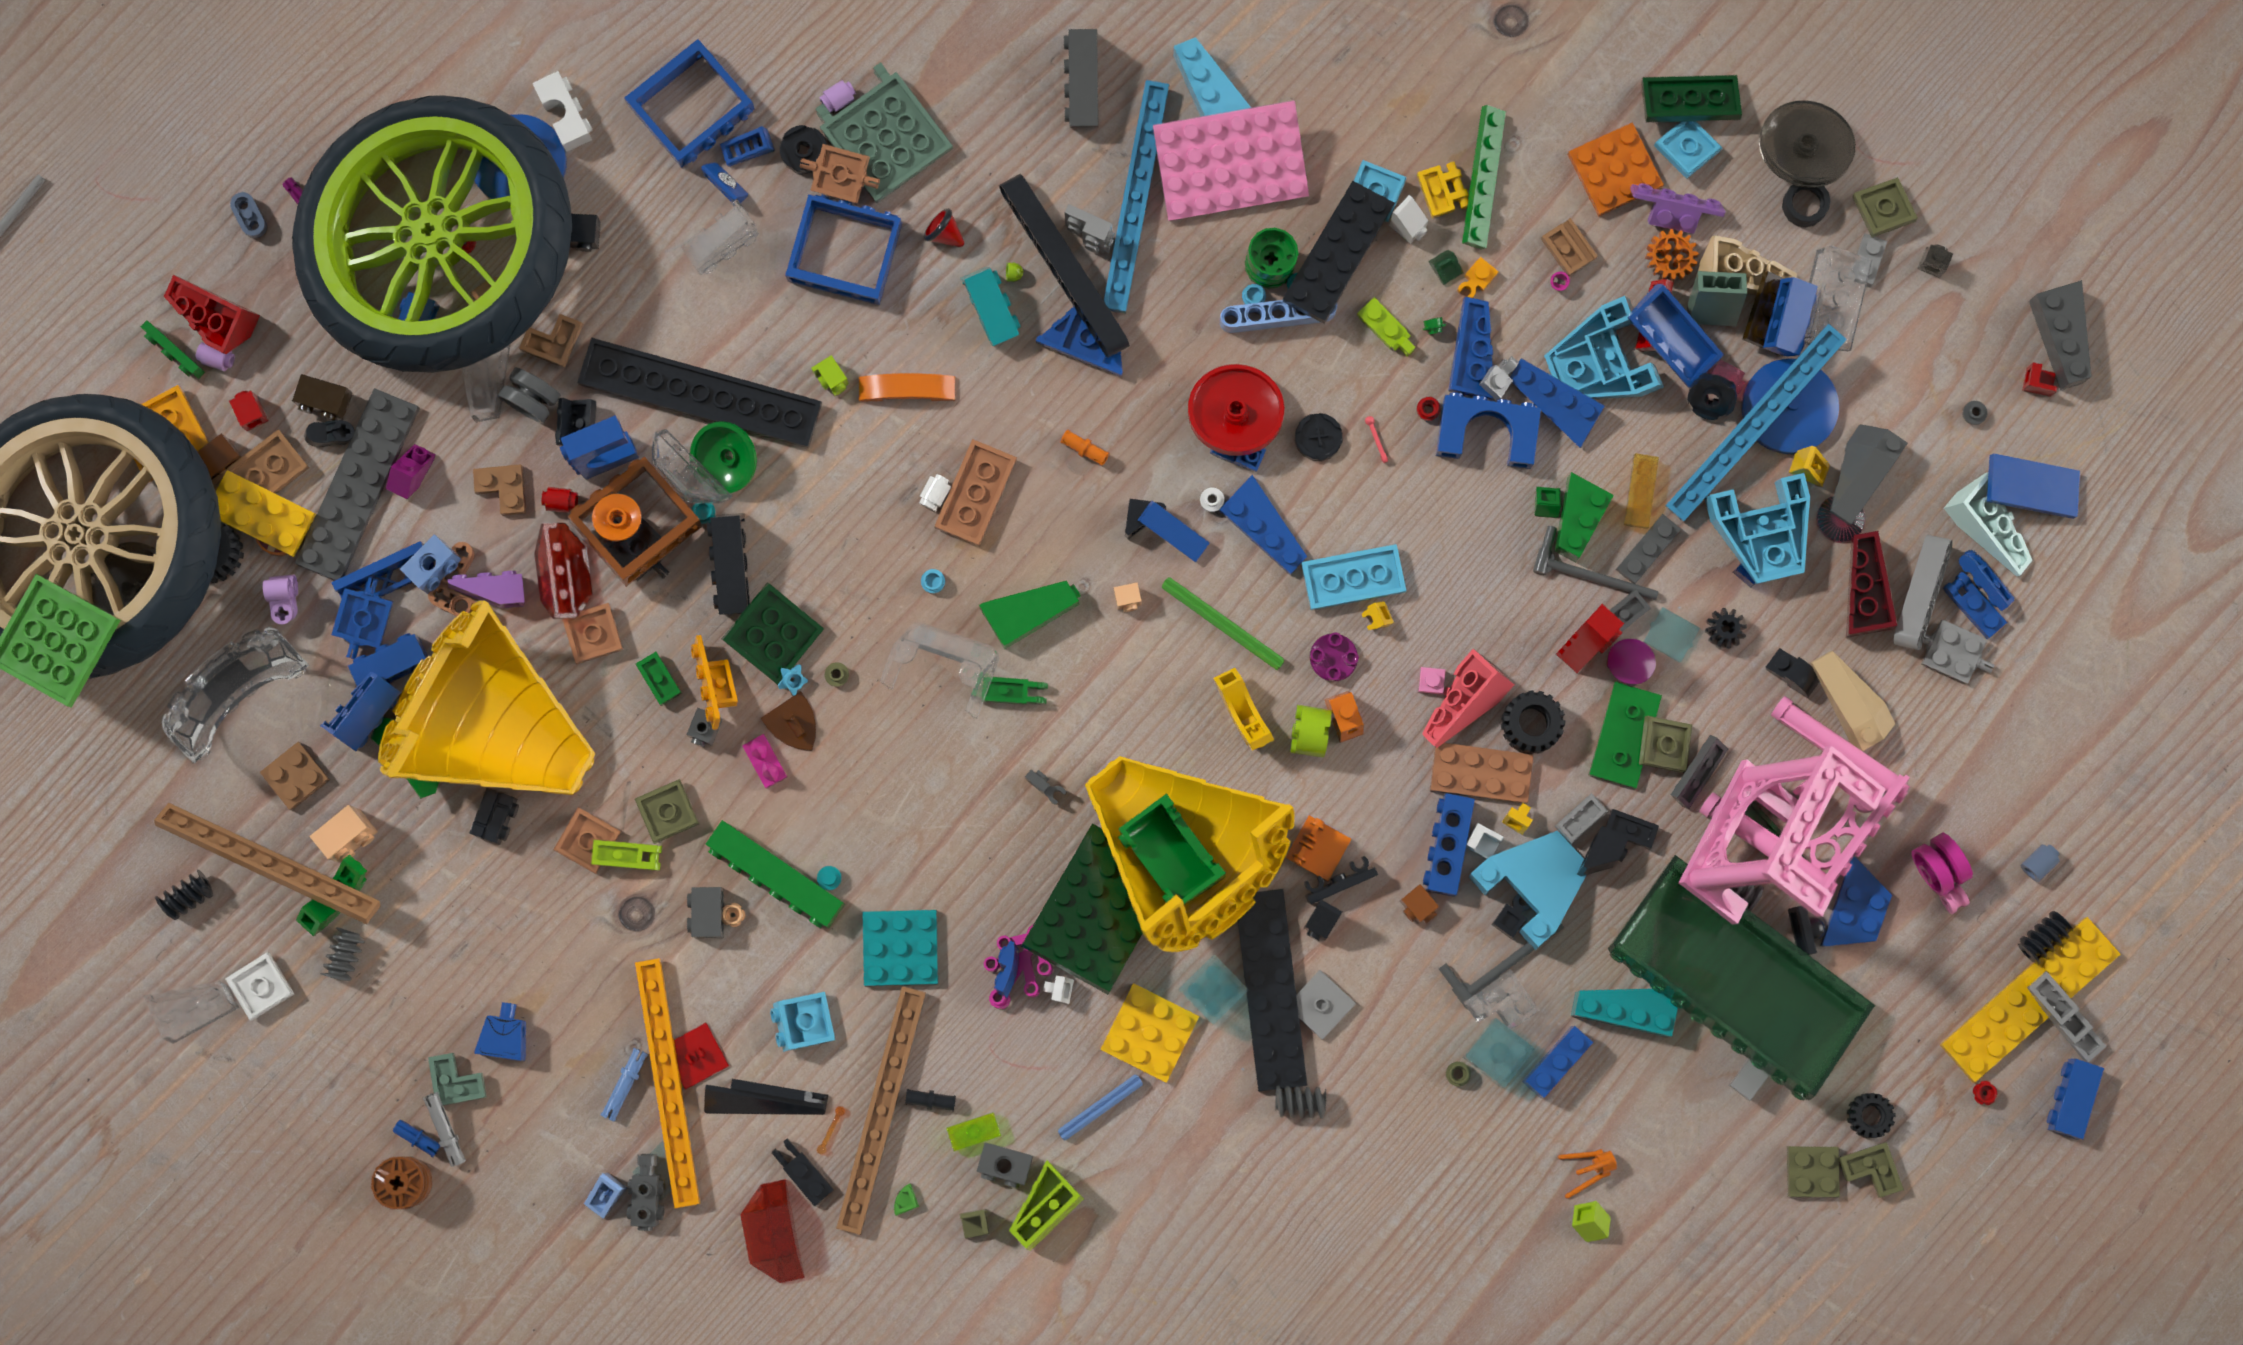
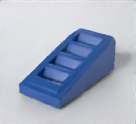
(750, 154)

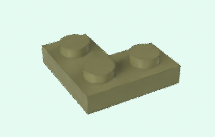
(1874, 1162)

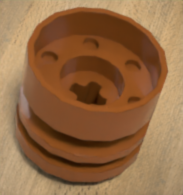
(409, 1170)

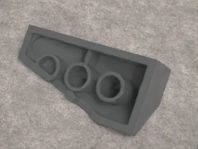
(1866, 463)

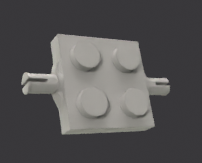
(1955, 652)

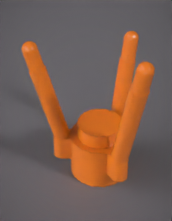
(1602, 1164)

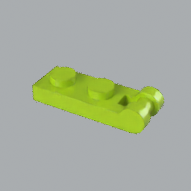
(625, 855)

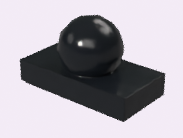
(1805, 929)

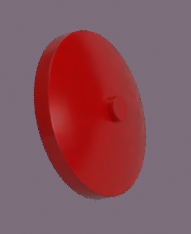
(1236, 409)

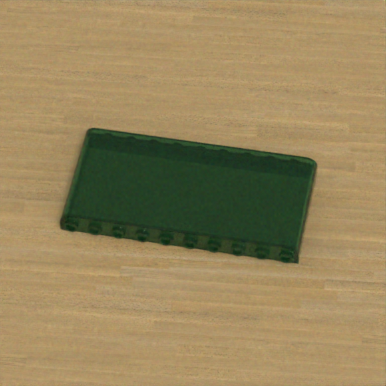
(1742, 983)

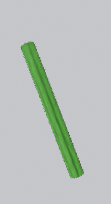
(1223, 623)

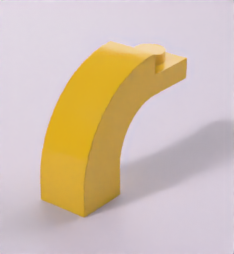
(1242, 709)

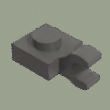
(1039, 781)

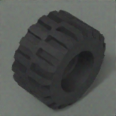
(228, 555)
(1541, 703)

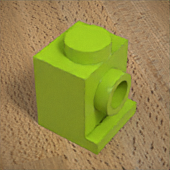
(830, 376)

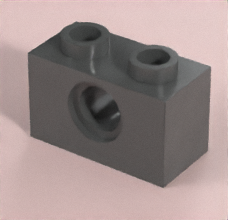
(993, 1154)

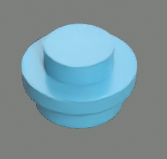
(1253, 294)
(933, 581)

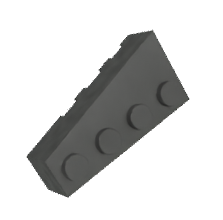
(1083, 77)

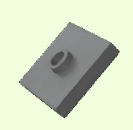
(1322, 1004)

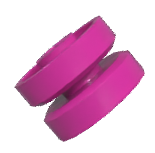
(1942, 864)

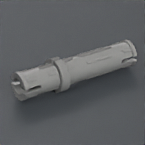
(447, 1137)

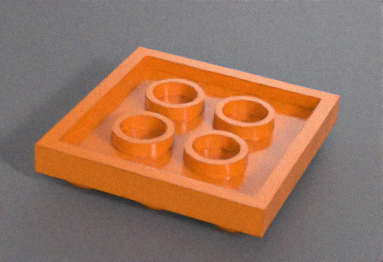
(1611, 166)

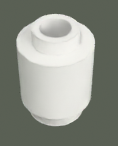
(935, 492)

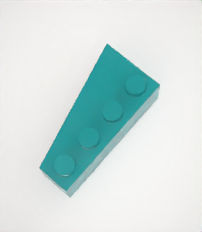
(1627, 1008)

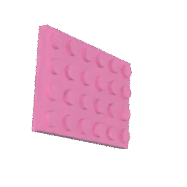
(1231, 160)

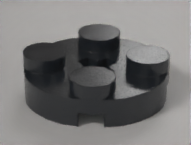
(790, 146)
(1716, 385)

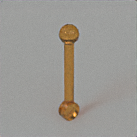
(840, 1111)

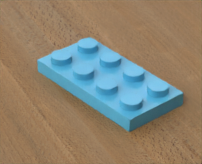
(1353, 577)

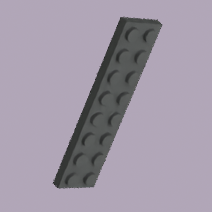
(357, 485)

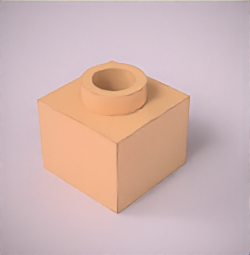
(1127, 597)

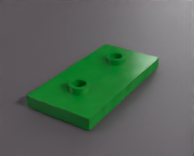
(1621, 735)

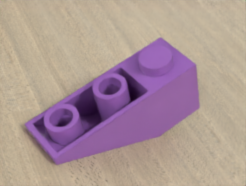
(498, 591)

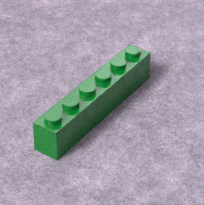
(775, 874)

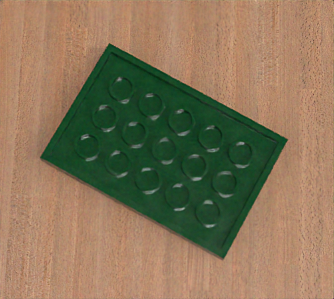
(1088, 917)

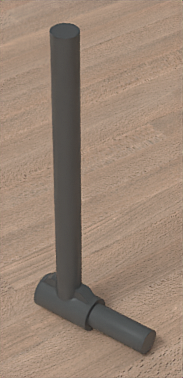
(1546, 562)
(1465, 990)

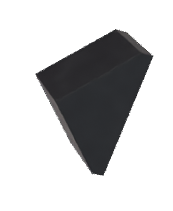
(1135, 510)

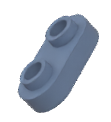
(249, 216)

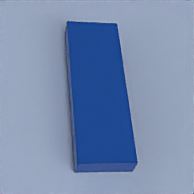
(1173, 531)

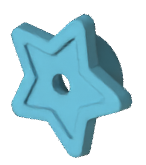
(794, 685)

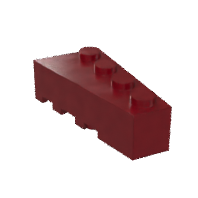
(1869, 592)

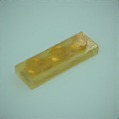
(1641, 491)

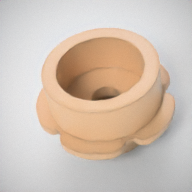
(732, 921)

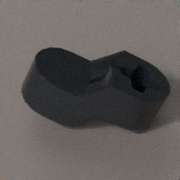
(328, 433)

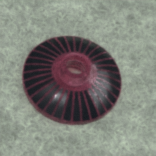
(1833, 527)

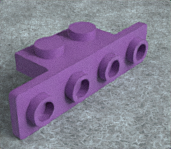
(1676, 210)

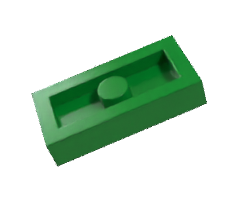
(658, 678)

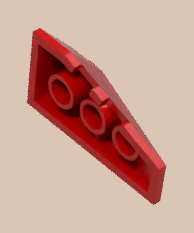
(215, 319)

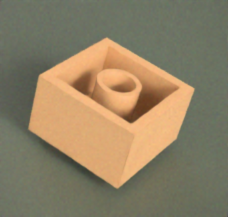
(344, 834)

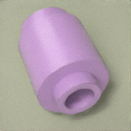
(838, 96)
(213, 358)

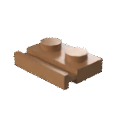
(1569, 247)

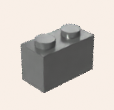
(706, 912)

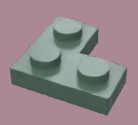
(450, 1086)

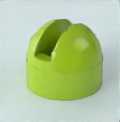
(1013, 272)

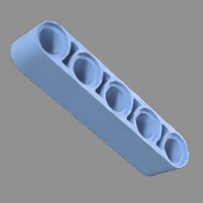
(1267, 320)

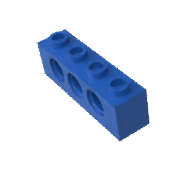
(1462, 808)

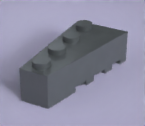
(2064, 332)

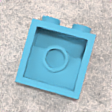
(802, 1021)

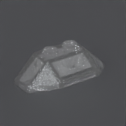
(684, 471)

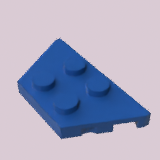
(1074, 339)
(1858, 908)

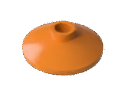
(616, 506)

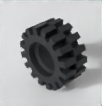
(1886, 1115)

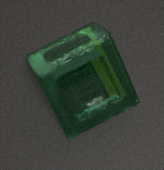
(1446, 266)

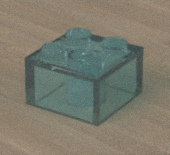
(1213, 990)
(1498, 1053)

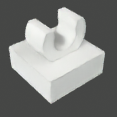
(1061, 989)

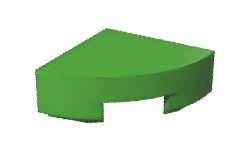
(905, 1200)

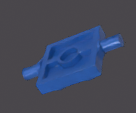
(362, 618)

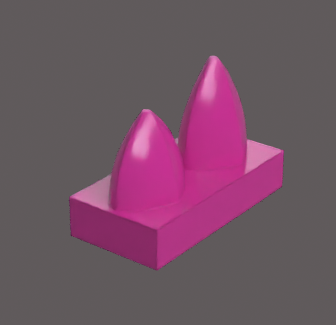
(764, 761)

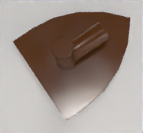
(793, 723)

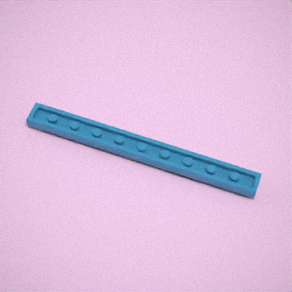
(1135, 197)
(1756, 422)

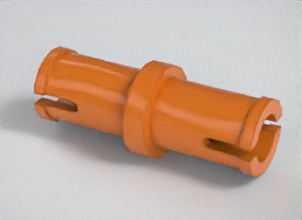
(1085, 447)

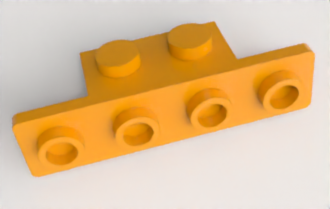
(717, 683)

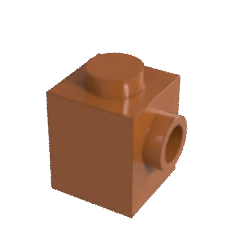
(1419, 905)

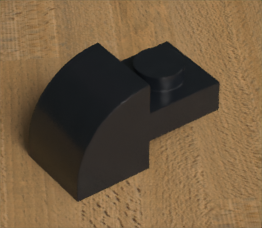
(1795, 672)

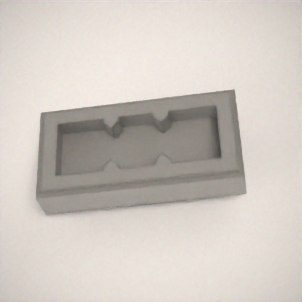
(1581, 818)

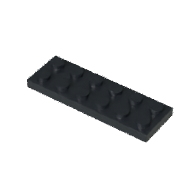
(1338, 252)

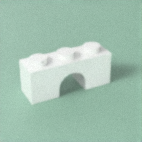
(553, 93)

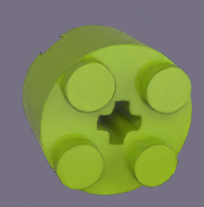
(1310, 731)

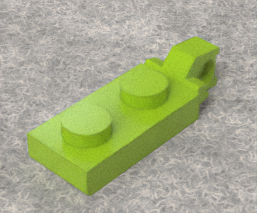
(1386, 327)

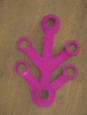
(1025, 965)

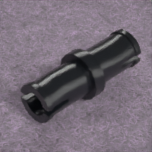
(930, 1100)

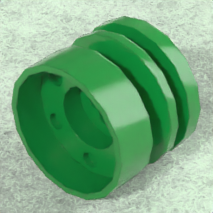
(1273, 245)

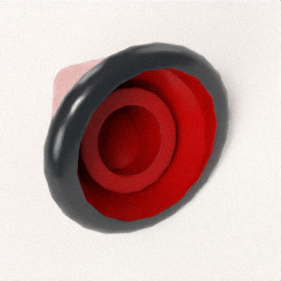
(944, 230)

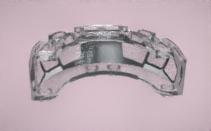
(223, 683)

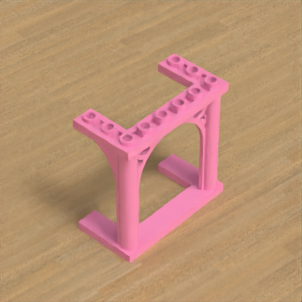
(1709, 870)

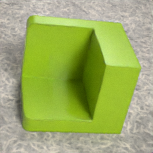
(1591, 1221)

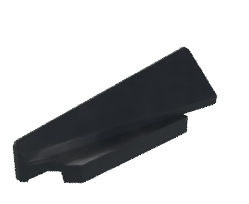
(759, 1098)

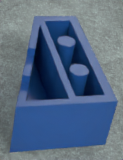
(363, 711)

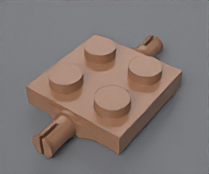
(840, 173)

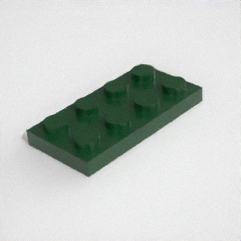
(1691, 98)

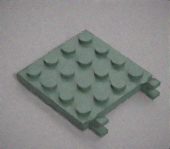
(890, 130)

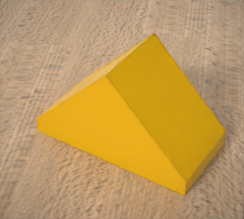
(1810, 463)

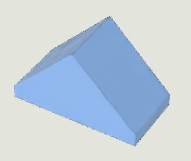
(605, 1194)

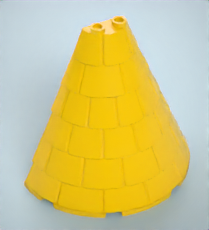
(483, 716)
(1233, 826)

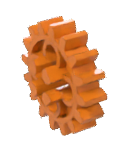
(1661, 246)

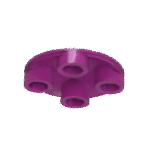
(1333, 657)
(1631, 661)

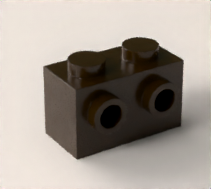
(321, 397)

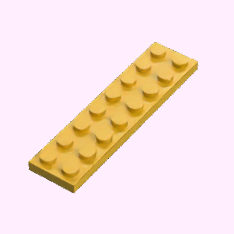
(2015, 1012)

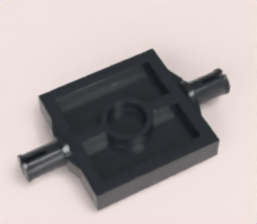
(629, 549)

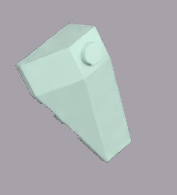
(1989, 525)

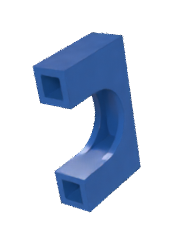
(1520, 421)
(598, 448)

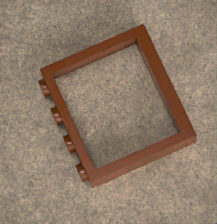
(658, 549)

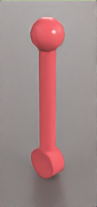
(1370, 421)

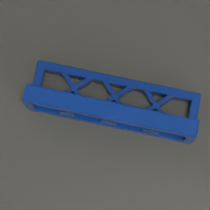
(377, 570)

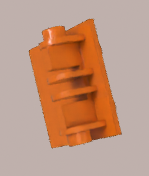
(1318, 848)

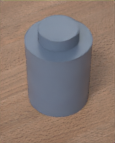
(2041, 862)

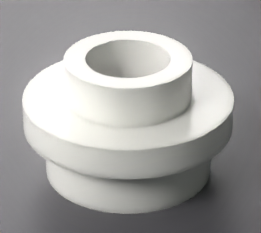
(1212, 507)

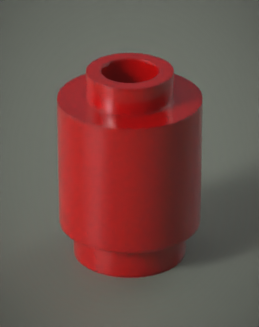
(559, 499)

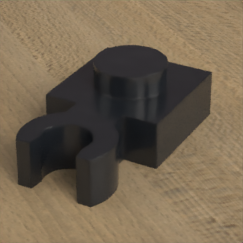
(1510, 918)

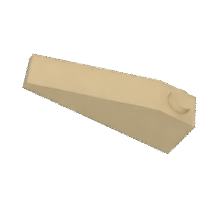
(1730, 256)
(1854, 702)

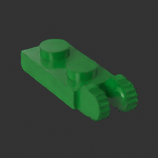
(1014, 691)

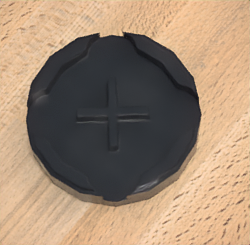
(1318, 437)

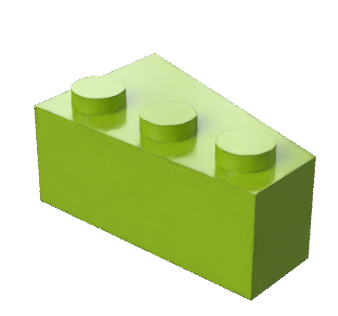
(1045, 1207)

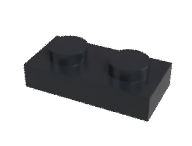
(1633, 828)

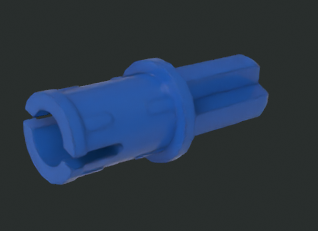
(416, 1138)

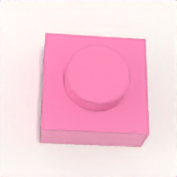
(1431, 680)

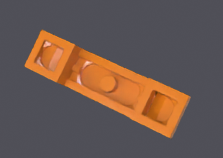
(907, 386)

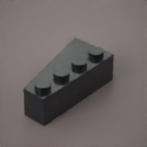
(729, 563)

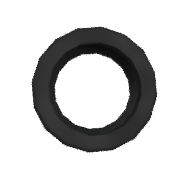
(1798, 219)

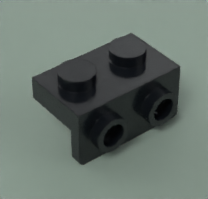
(574, 416)

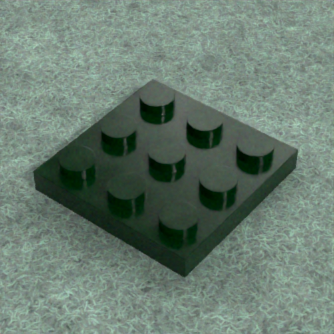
(772, 633)

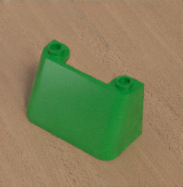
(1171, 851)

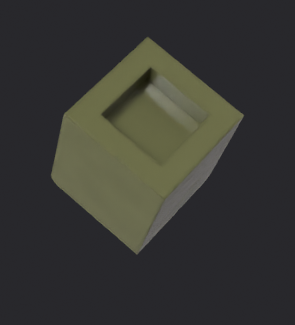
(975, 1223)

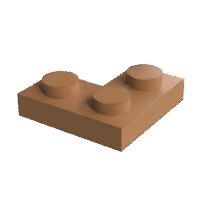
(554, 347)
(505, 480)

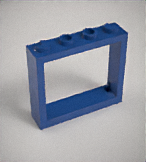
(665, 76)
(832, 285)

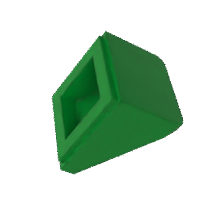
(1547, 502)

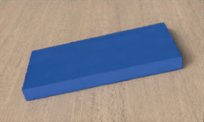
(2033, 486)

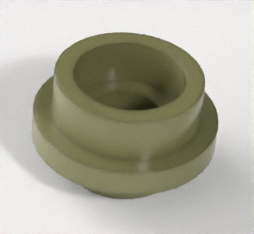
(839, 681)
(1466, 1073)

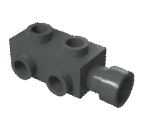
(646, 1201)

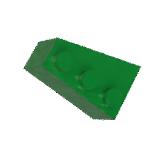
(1580, 515)

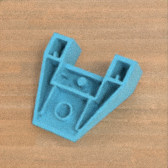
(1595, 360)
(1768, 539)
(1542, 875)

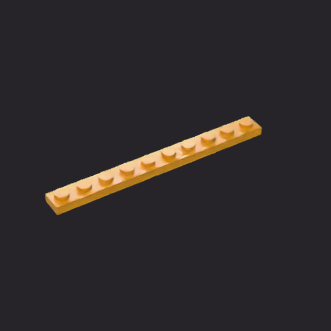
(667, 1083)

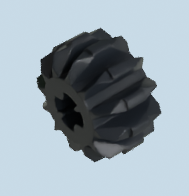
(1729, 637)

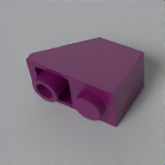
(409, 471)

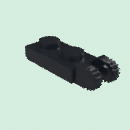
(804, 1174)

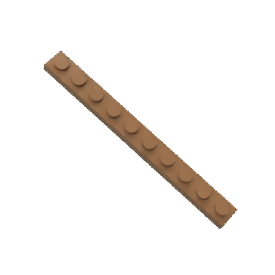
(267, 863)
(881, 1110)

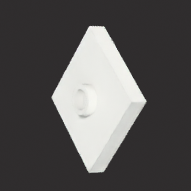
(259, 986)

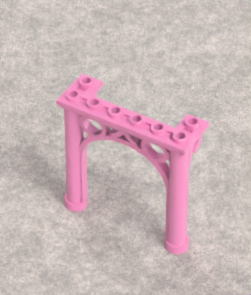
(1821, 737)

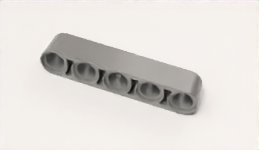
(1923, 592)

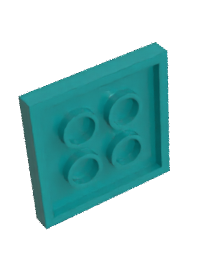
(900, 948)

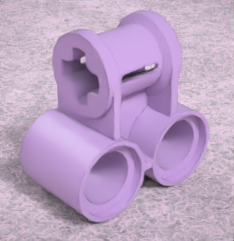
(281, 593)

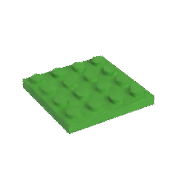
(54, 640)

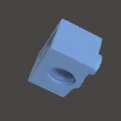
(418, 565)

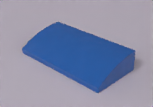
(1674, 334)

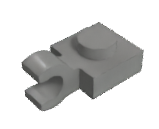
(1497, 379)

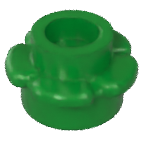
(1434, 325)

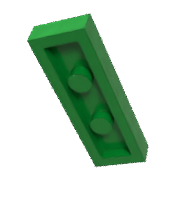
(171, 351)

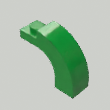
(315, 915)

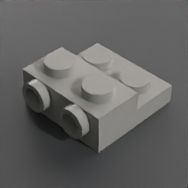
(1095, 231)

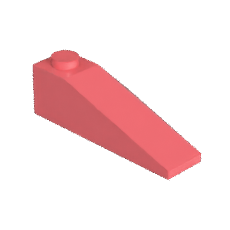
(1472, 694)

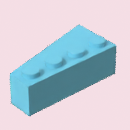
(1206, 81)

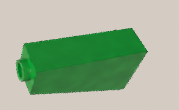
(1028, 611)

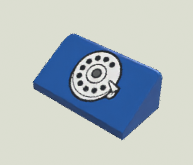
(724, 182)

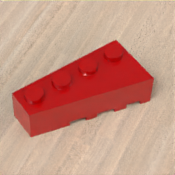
(1593, 636)

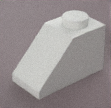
(1409, 220)

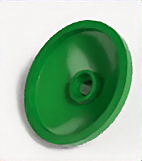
(712, 450)

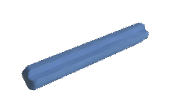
(1100, 1107)

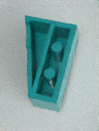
(991, 305)

